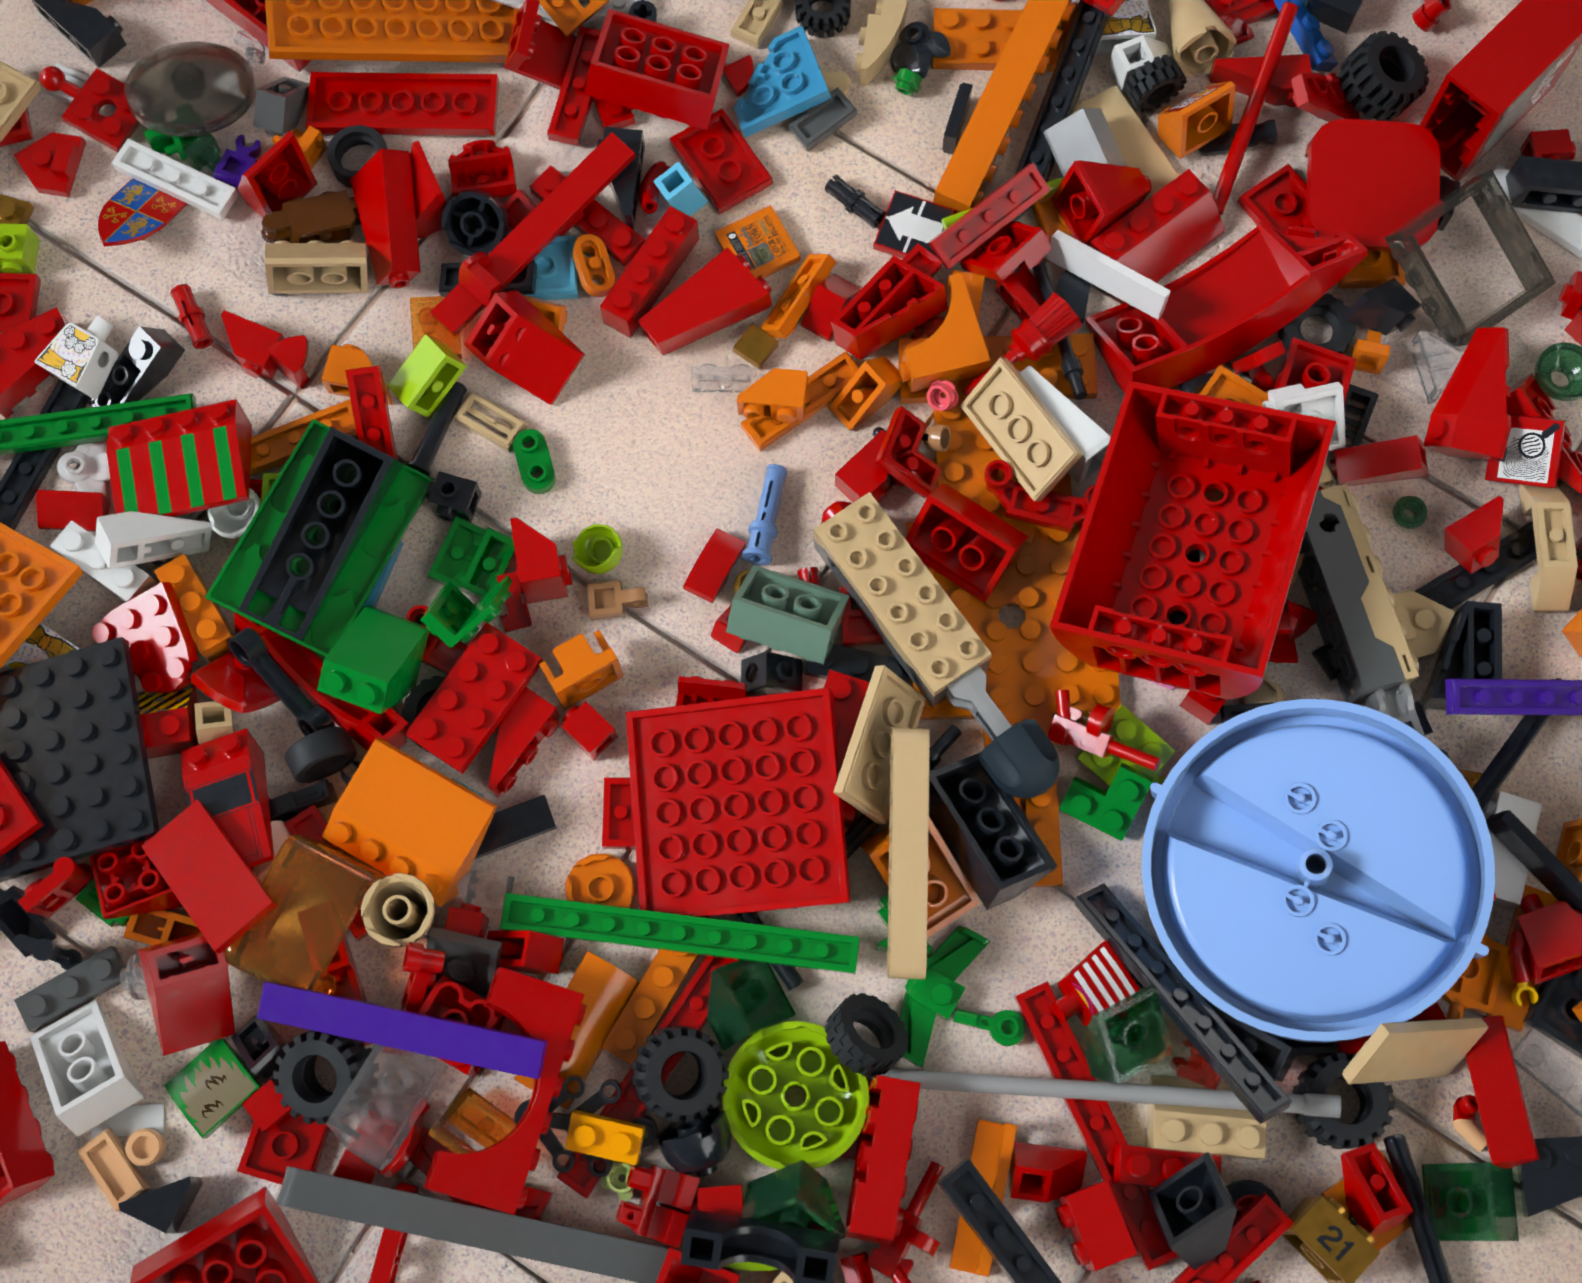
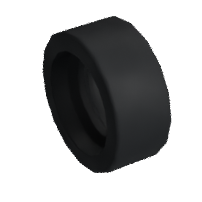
(347, 139)
(320, 754)

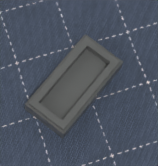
(822, 120)

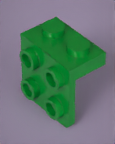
(456, 617)

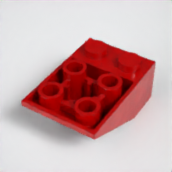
(524, 346)
(130, 883)
(188, 992)

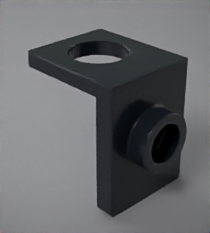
(773, 671)

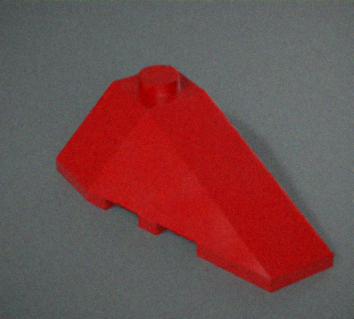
(1530, 400)
(1473, 407)

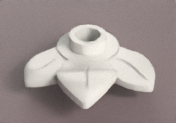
(93, 469)

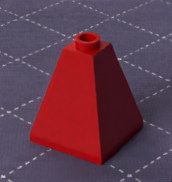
(1098, 196)

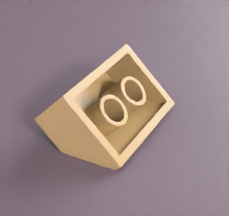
(316, 267)
(1203, 1129)

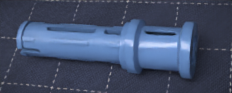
(763, 529)

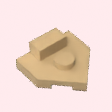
(1424, 622)

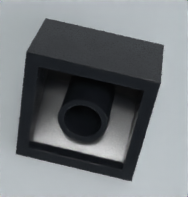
(1195, 1211)

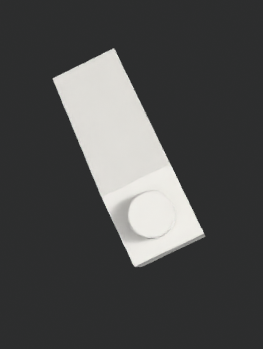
(145, 537)

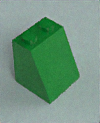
(374, 660)

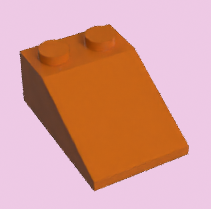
(948, 888)

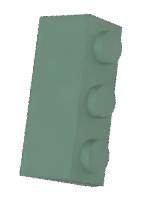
(787, 614)

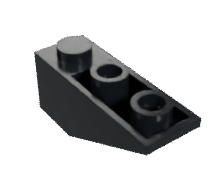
(140, 367)

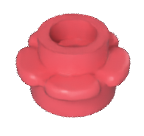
(937, 400)

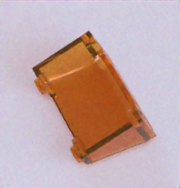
(316, 902)

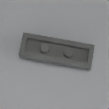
(70, 989)

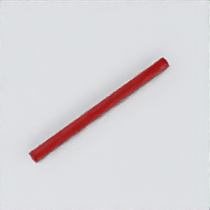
(1254, 105)

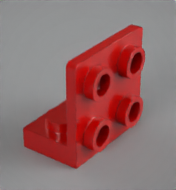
(538, 47)

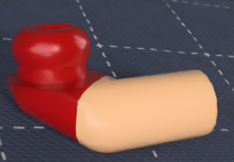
(1464, 1121)

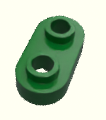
(534, 459)

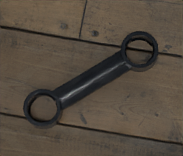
(252, 651)

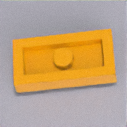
(605, 1137)

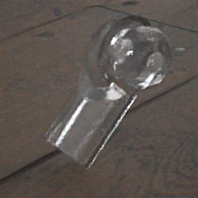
(254, 49)

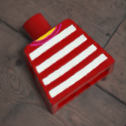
(1093, 985)

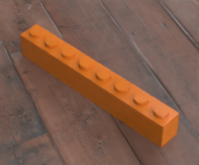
(1001, 103)

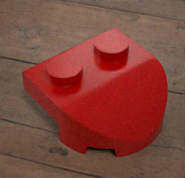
(483, 168)

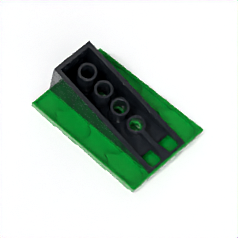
(304, 563)

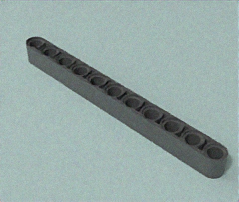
(471, 1226)

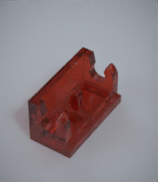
(1196, 1069)

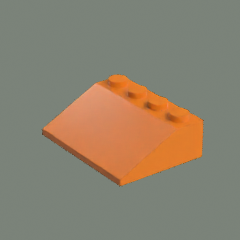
(410, 820)

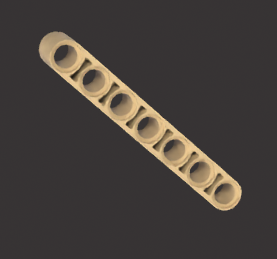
(908, 854)

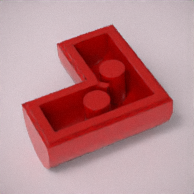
(900, 456)

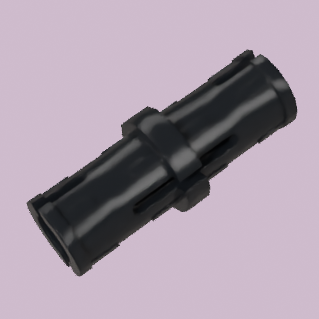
(855, 201)

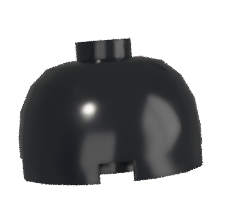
(475, 222)
(697, 1144)

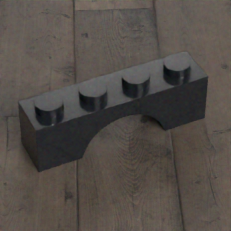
(722, 1239)

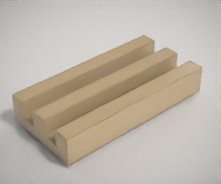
(505, 444)

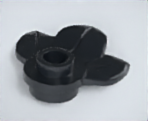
(919, 52)

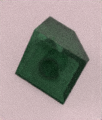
(744, 1001)

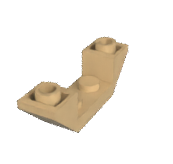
(1555, 547)

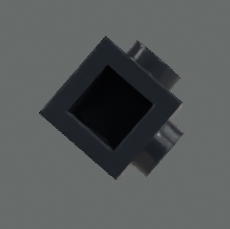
(453, 497)

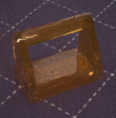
(475, 1118)

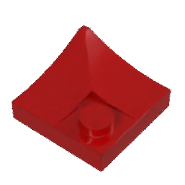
(234, 685)

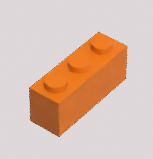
(204, 617)

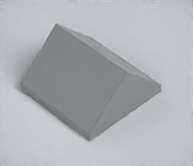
(1085, 138)

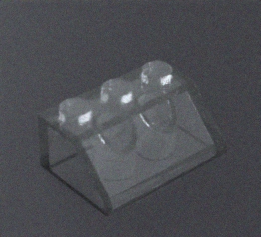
(384, 1102)

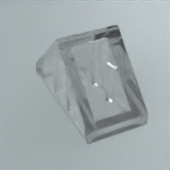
(1434, 362)

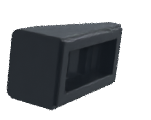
(1369, 400)

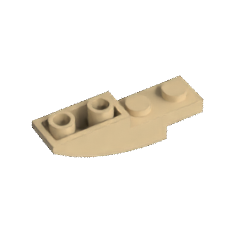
(880, 38)

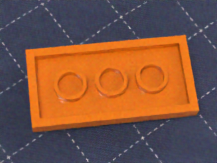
(977, 37)

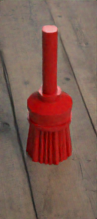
(1038, 334)

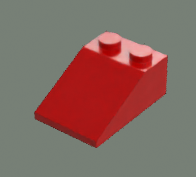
(277, 177)

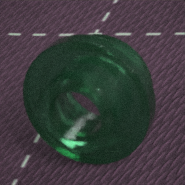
(1411, 503)

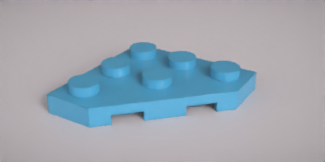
(782, 85)

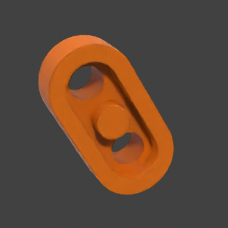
(595, 267)

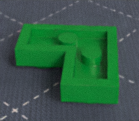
(1110, 810)

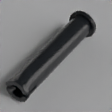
(437, 429)

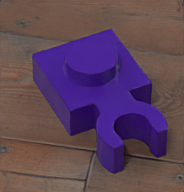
(236, 163)

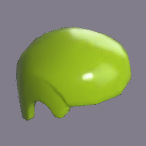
(598, 549)

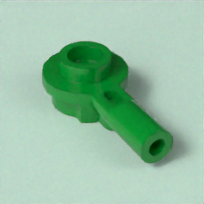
(1004, 1027)

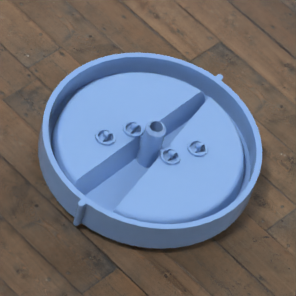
(1318, 870)

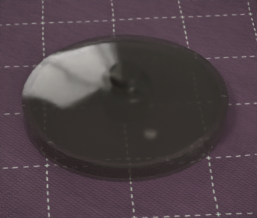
(190, 88)

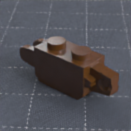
(323, 218)

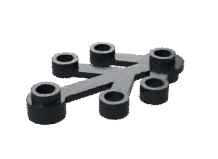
(591, 1105)

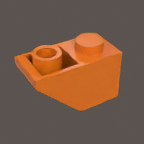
(776, 395)

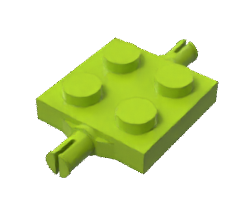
(1133, 733)

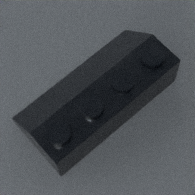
(986, 832)

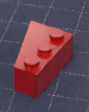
(887, 308)
(17, 355)

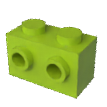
(18, 248)
(426, 376)

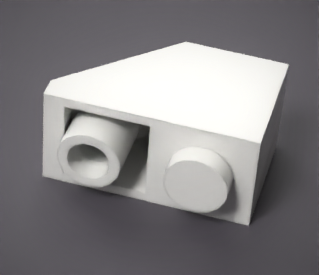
(1133, 54)

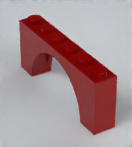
(498, 1173)

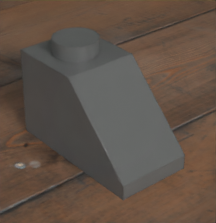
(280, 105)

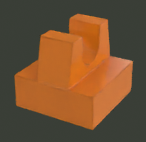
(1370, 353)

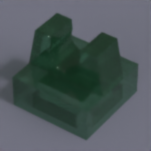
(203, 153)

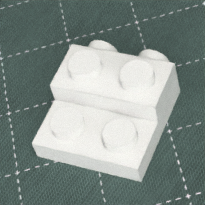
(1319, 401)

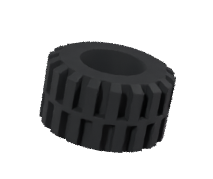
(1383, 76)
(298, 1077)
(708, 1083)
(1372, 1112)

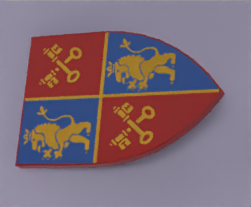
(136, 214)

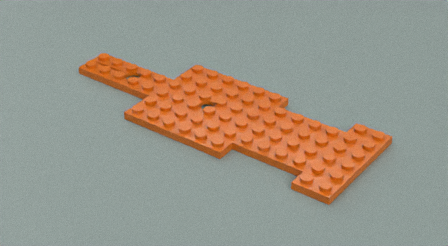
(1025, 660)

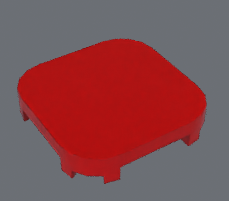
(1371, 179)

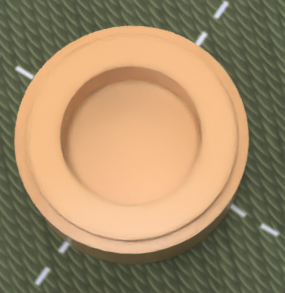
(145, 1147)

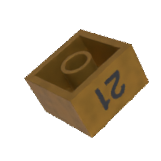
(1330, 1240)

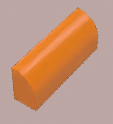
(606, 995)

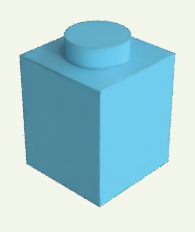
(680, 190)

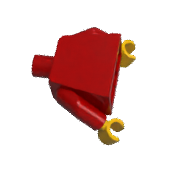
(1543, 944)

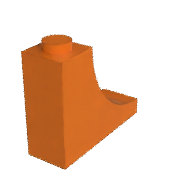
(953, 350)

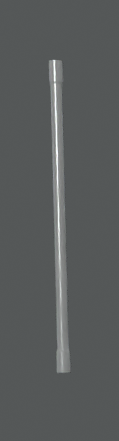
(1307, 1104)

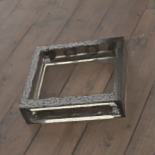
(1511, 237)

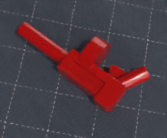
(1093, 736)
(890, 1258)

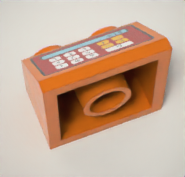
(1197, 119)

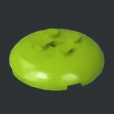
(756, 1103)

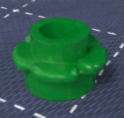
(907, 82)

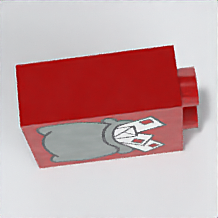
(1502, 80)

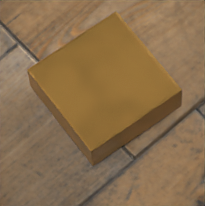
(755, 346)

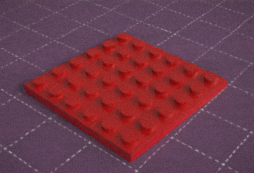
(738, 805)

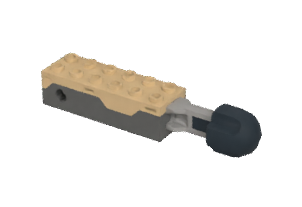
(1356, 608)
(929, 637)

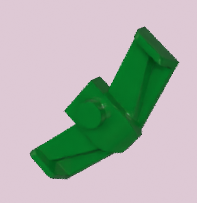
(938, 991)

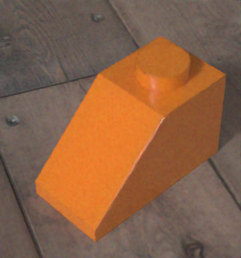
(339, 360)
(866, 392)

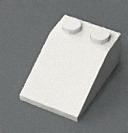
(85, 1069)

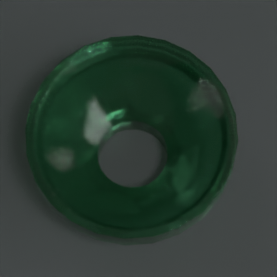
(1561, 358)

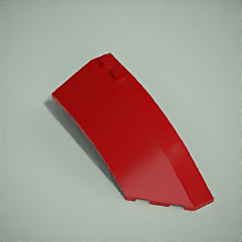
(1224, 305)

